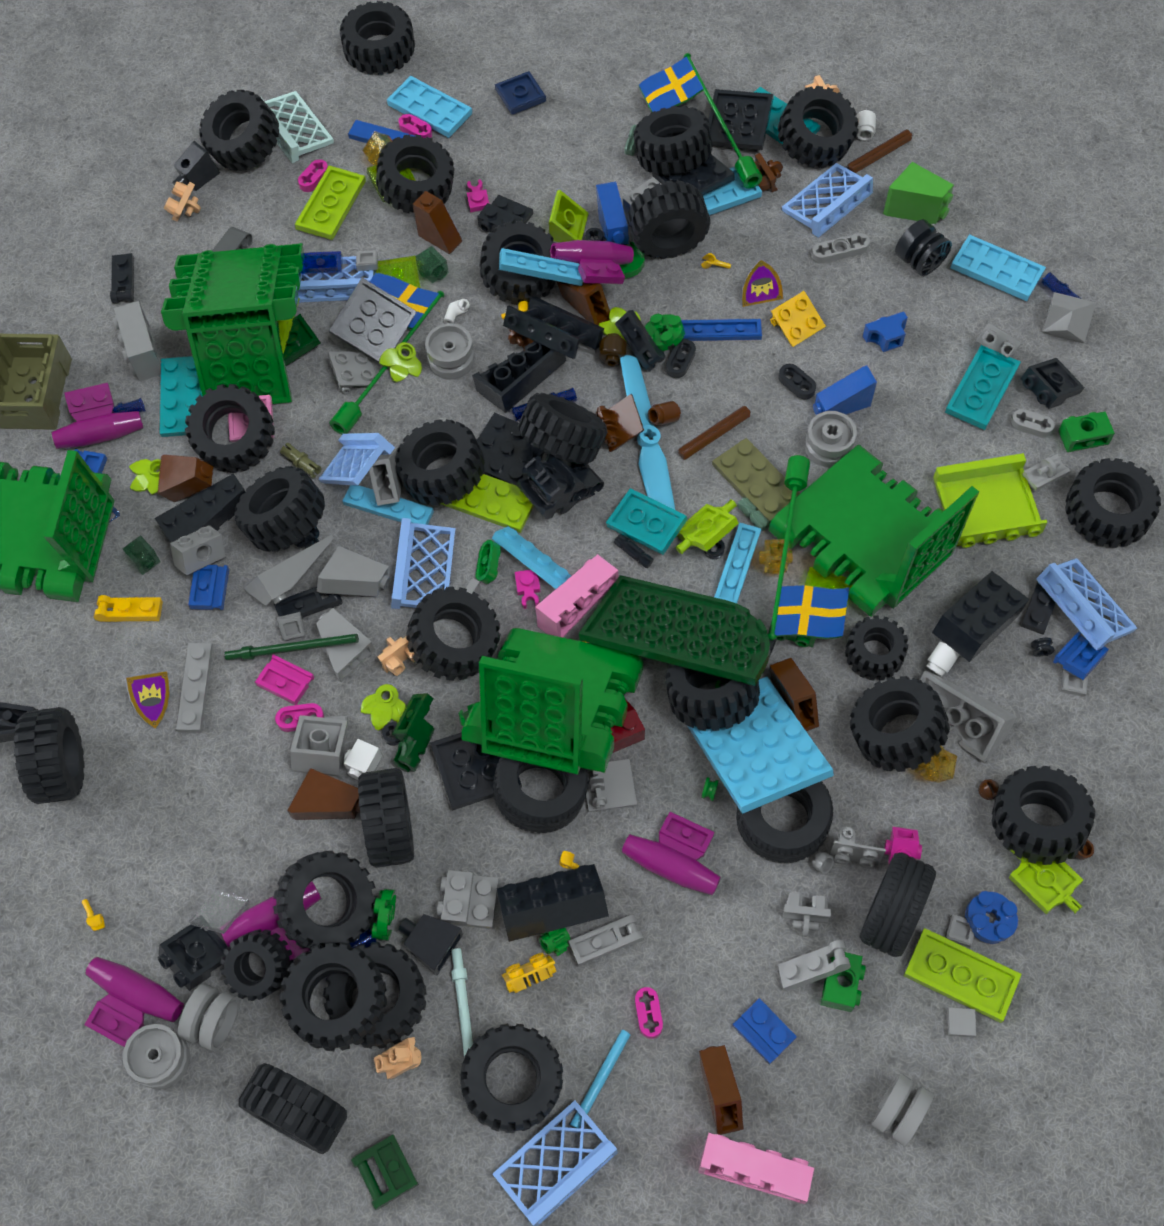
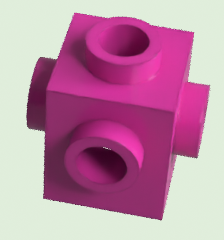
(903, 841)

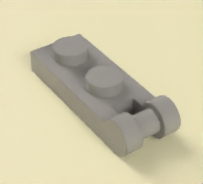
(605, 940)
(814, 966)

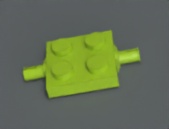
(707, 527)
(1047, 884)

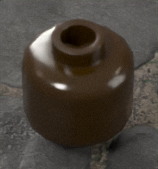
(611, 349)

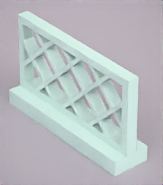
(289, 142)

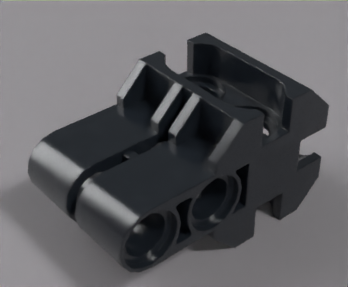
(557, 482)

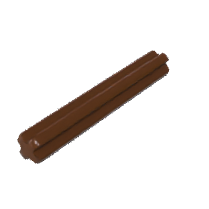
(880, 151)
(714, 432)

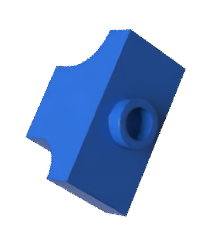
(887, 331)

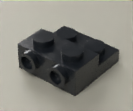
(502, 211)
(1051, 382)
(192, 955)

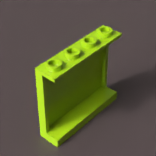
(1003, 503)

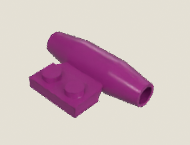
(596, 259)
(94, 419)
(676, 854)
(263, 917)
(127, 1000)

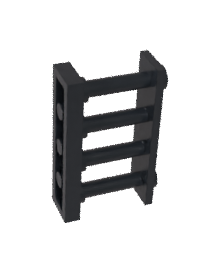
(553, 327)

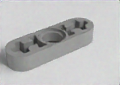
(847, 242)

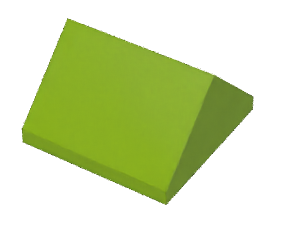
(567, 219)

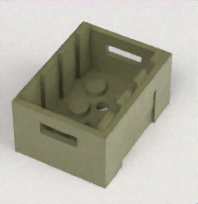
(19, 365)

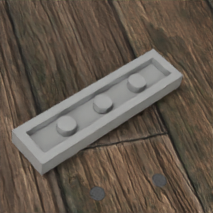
(194, 688)

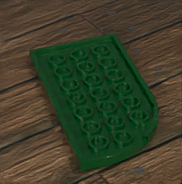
(680, 629)

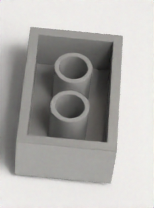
(138, 341)

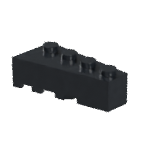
(518, 375)
(204, 509)

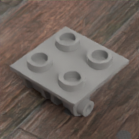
(352, 370)
(611, 788)
(846, 850)

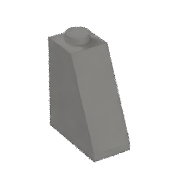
(386, 479)
(352, 575)
(343, 657)

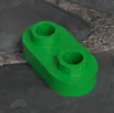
(488, 562)

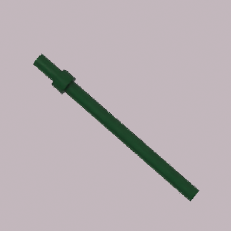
(251, 652)

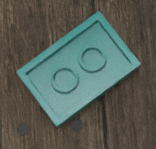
(646, 521)

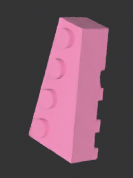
(575, 597)
(756, 1169)

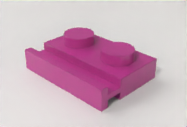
(284, 679)

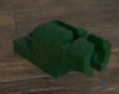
(413, 733)

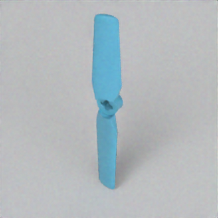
(651, 458)

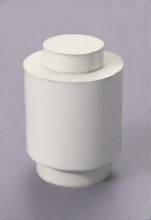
(866, 125)
(942, 659)

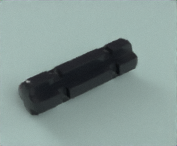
(633, 550)

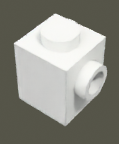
(361, 758)

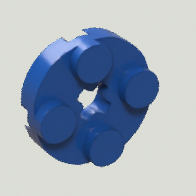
(1003, 910)

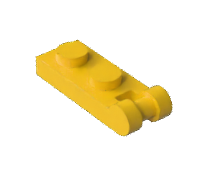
(128, 609)

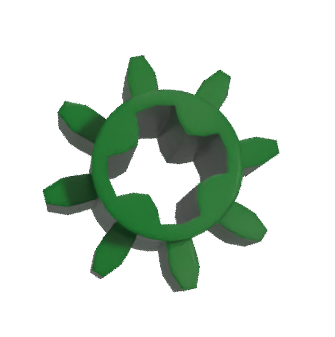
(555, 941)

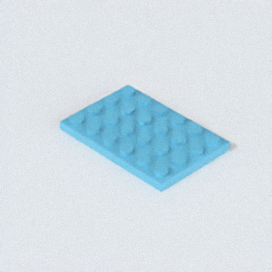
(764, 754)

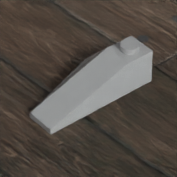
(278, 580)
(974, 719)

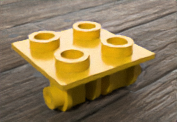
(797, 318)
(538, 963)

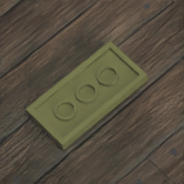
(754, 478)

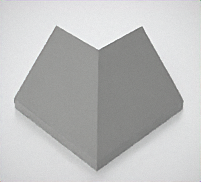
(1069, 317)

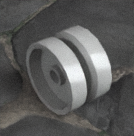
(449, 351)
(830, 438)
(208, 1017)
(151, 1042)
(905, 1110)

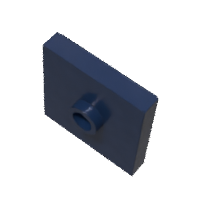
(520, 92)

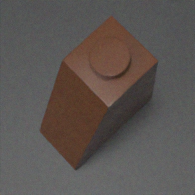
(435, 223)
(587, 300)
(183, 476)
(796, 692)
(324, 798)
(721, 1090)

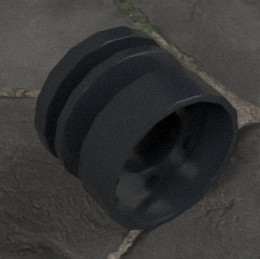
(923, 247)

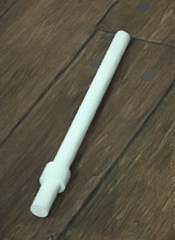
(459, 975)

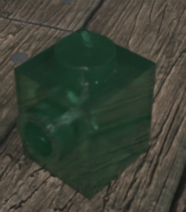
(431, 265)
(141, 555)

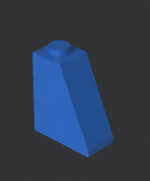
(612, 213)
(847, 394)

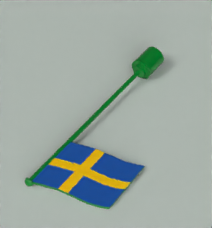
(680, 85)
(416, 298)
(804, 608)

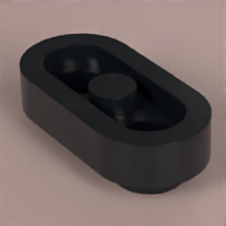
(679, 359)
(799, 381)

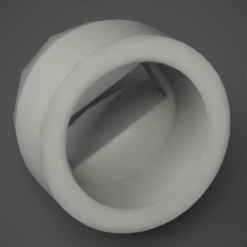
(823, 862)

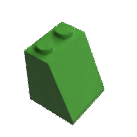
(919, 195)

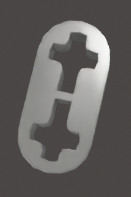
(1032, 423)

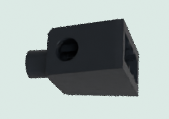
(195, 167)
(430, 940)

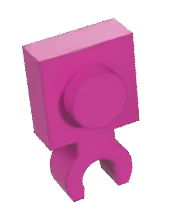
(476, 197)
(527, 585)

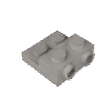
(468, 899)

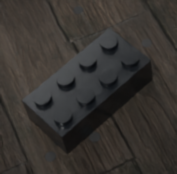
(980, 616)
(552, 902)

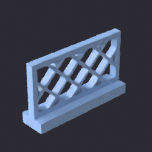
(839, 206)
(333, 287)
(355, 458)
(404, 558)
(1074, 602)
(571, 1181)

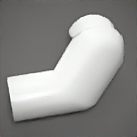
(454, 309)

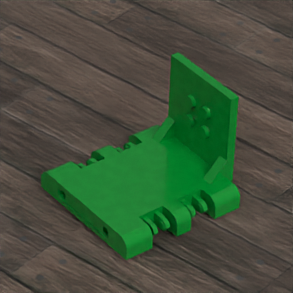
(233, 312)
(52, 527)
(872, 530)
(552, 701)

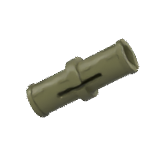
(300, 460)

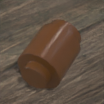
(664, 413)

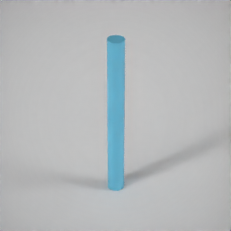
(601, 1077)

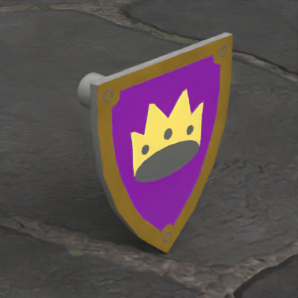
(761, 285)
(149, 696)

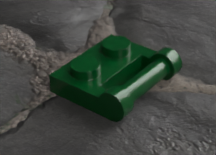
(393, 1168)

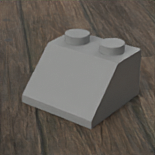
(319, 745)

